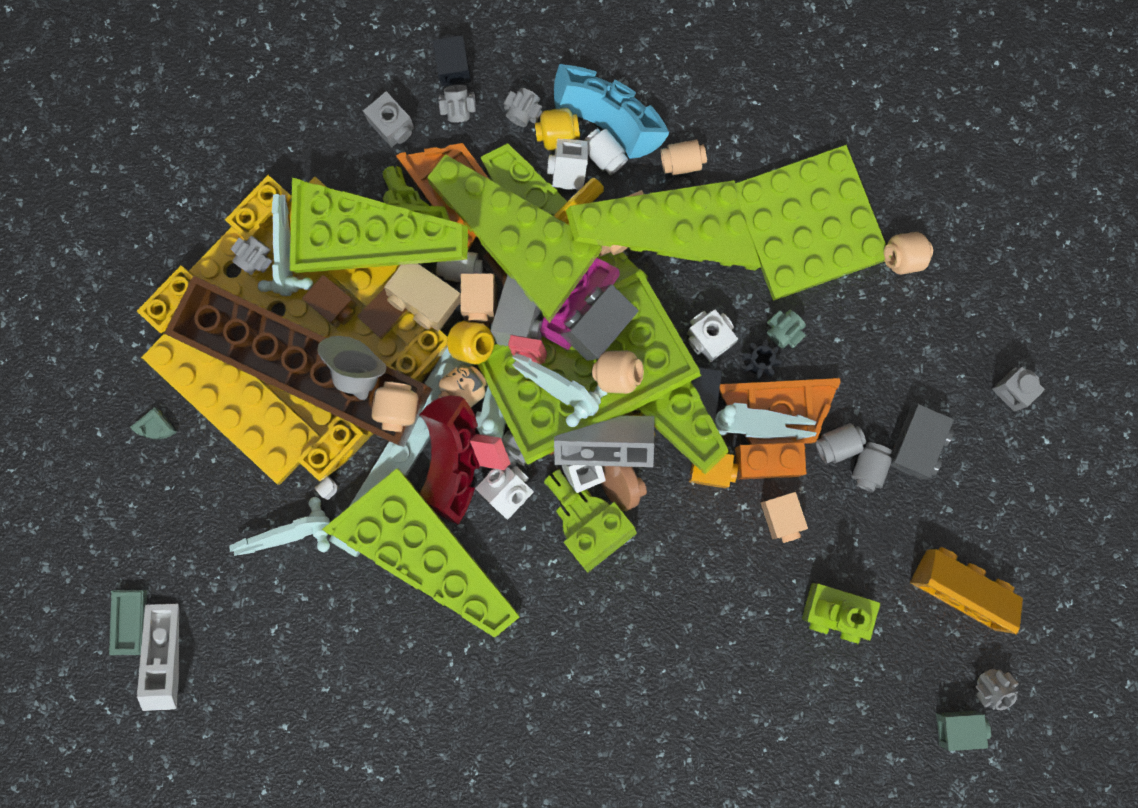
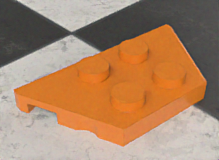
(422, 164)
(791, 398)

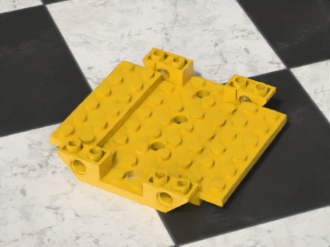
(256, 416)

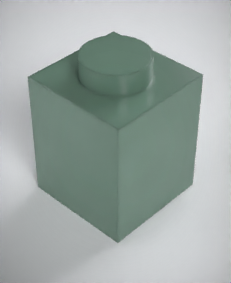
(963, 730)

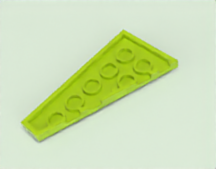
(357, 232)
(687, 426)

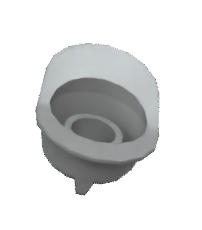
(351, 365)

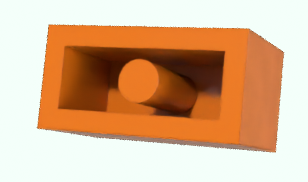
(770, 460)

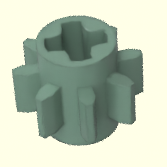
(786, 329)

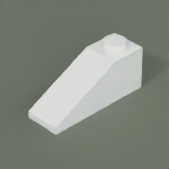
(159, 658)

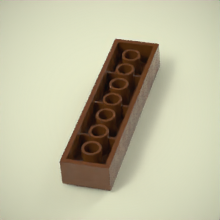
(276, 354)

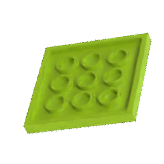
(810, 222)

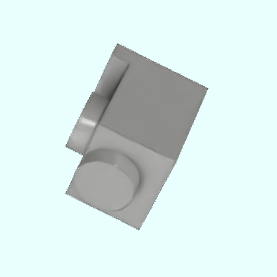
(1019, 385)

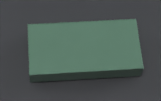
(127, 621)

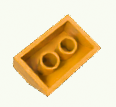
(969, 590)

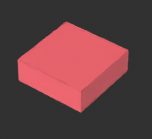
(528, 347)
(490, 452)

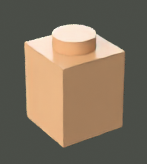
(784, 517)

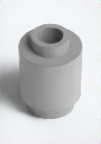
(840, 443)
(872, 466)

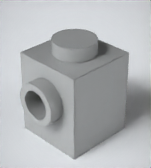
(389, 120)

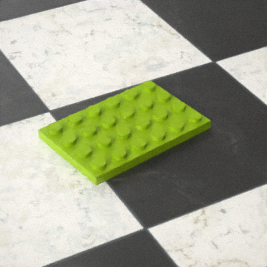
(538, 416)

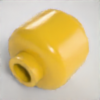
(556, 125)
(470, 342)

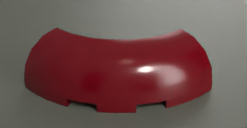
(452, 456)

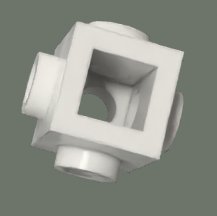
(711, 345)
(505, 490)

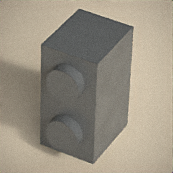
(598, 321)
(921, 442)

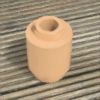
(683, 157)

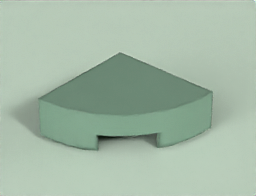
(154, 425)

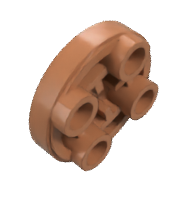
(623, 486)

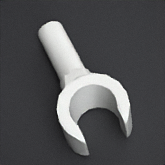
(326, 488)

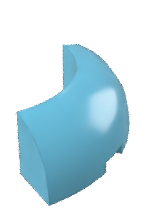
(610, 107)

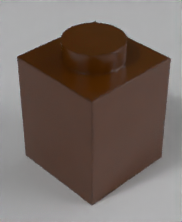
(330, 302)

